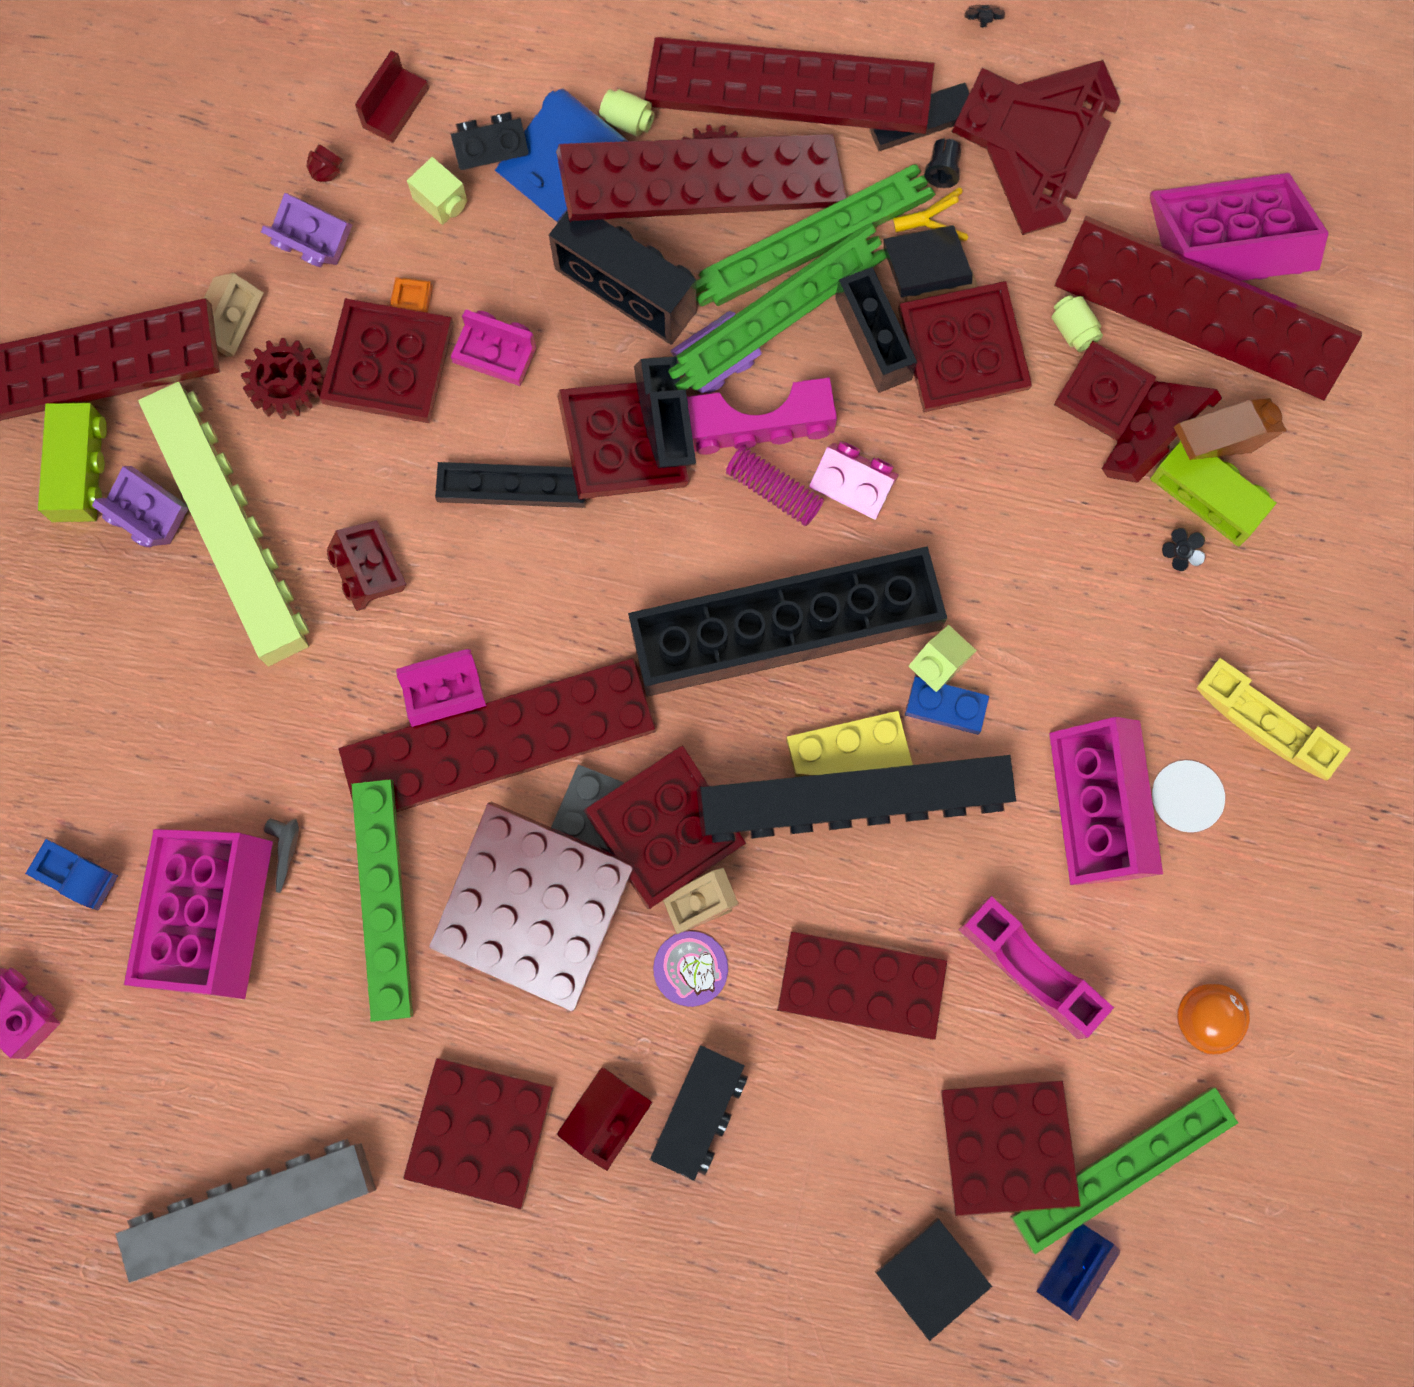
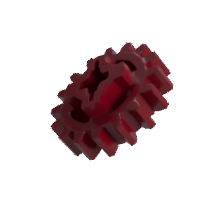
(278, 363)

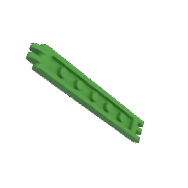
(811, 236)
(775, 310)

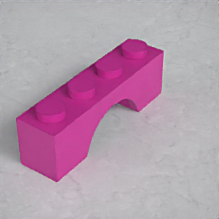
(805, 413)
(1050, 985)

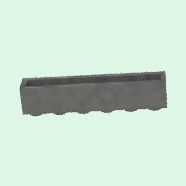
(246, 1211)

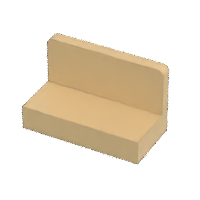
(233, 308)

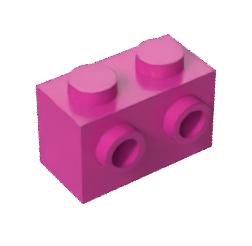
(23, 1017)

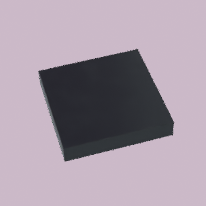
(927, 261)
(933, 1279)

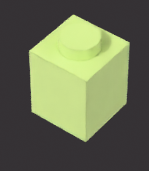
(437, 191)
(942, 658)

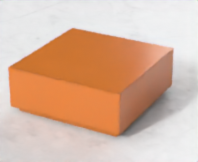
(411, 294)

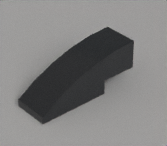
(664, 413)

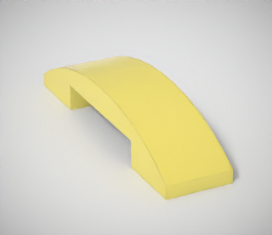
(1269, 723)

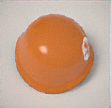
(1213, 1018)

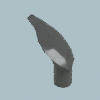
(287, 844)

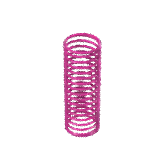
(737, 466)

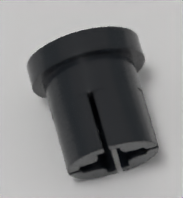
(944, 164)

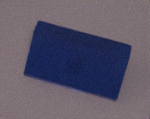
(1079, 1271)

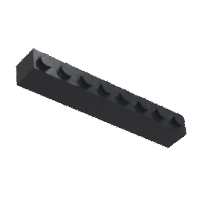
(855, 796)

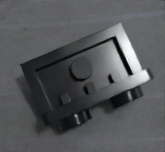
(489, 142)

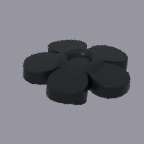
(984, 14)
(1184, 549)

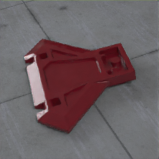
(1040, 136)

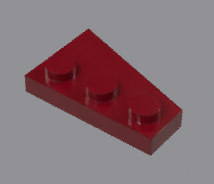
(1152, 428)

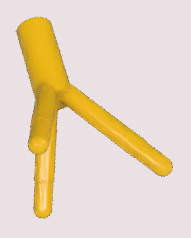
(922, 218)

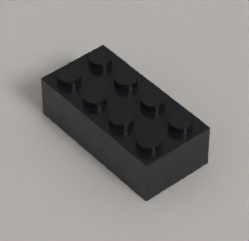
(625, 274)

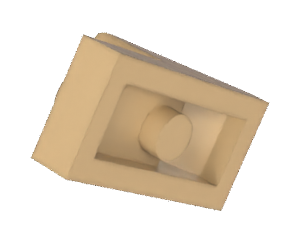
(701, 901)

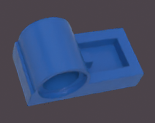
(71, 875)

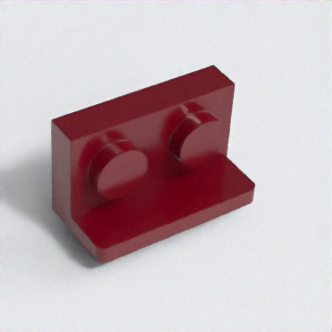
(364, 563)

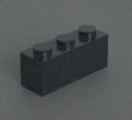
(875, 329)
(699, 1114)

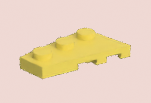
(851, 747)

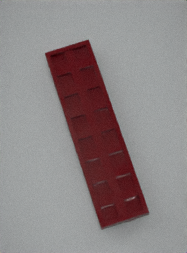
(790, 85)
(699, 176)
(1207, 308)
(108, 358)
(504, 736)

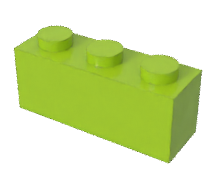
(71, 462)
(1215, 493)

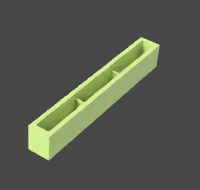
(224, 524)

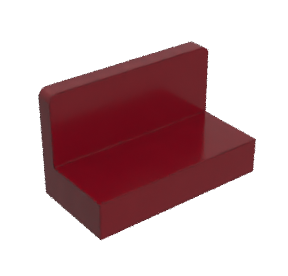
(390, 98)
(604, 1119)

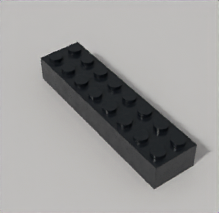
(787, 621)

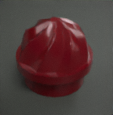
(323, 164)

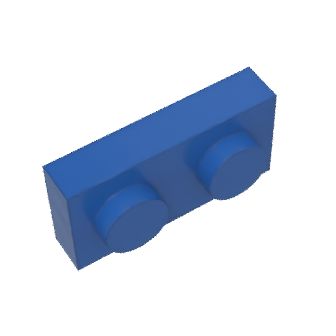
(947, 707)

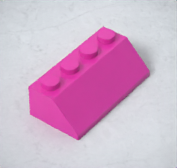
(1105, 802)

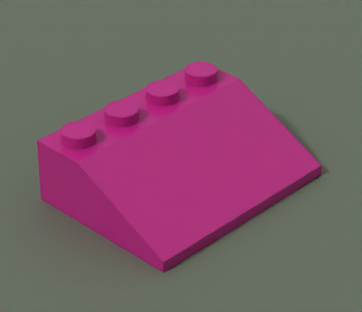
(1242, 226)
(199, 912)

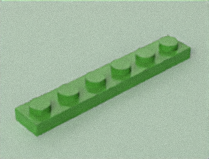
(382, 900)
(1131, 1167)

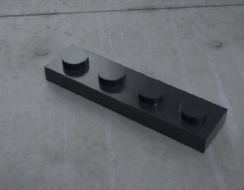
(507, 485)

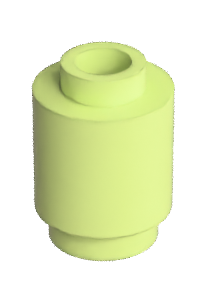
(626, 112)
(1077, 322)

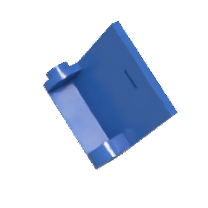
(558, 122)

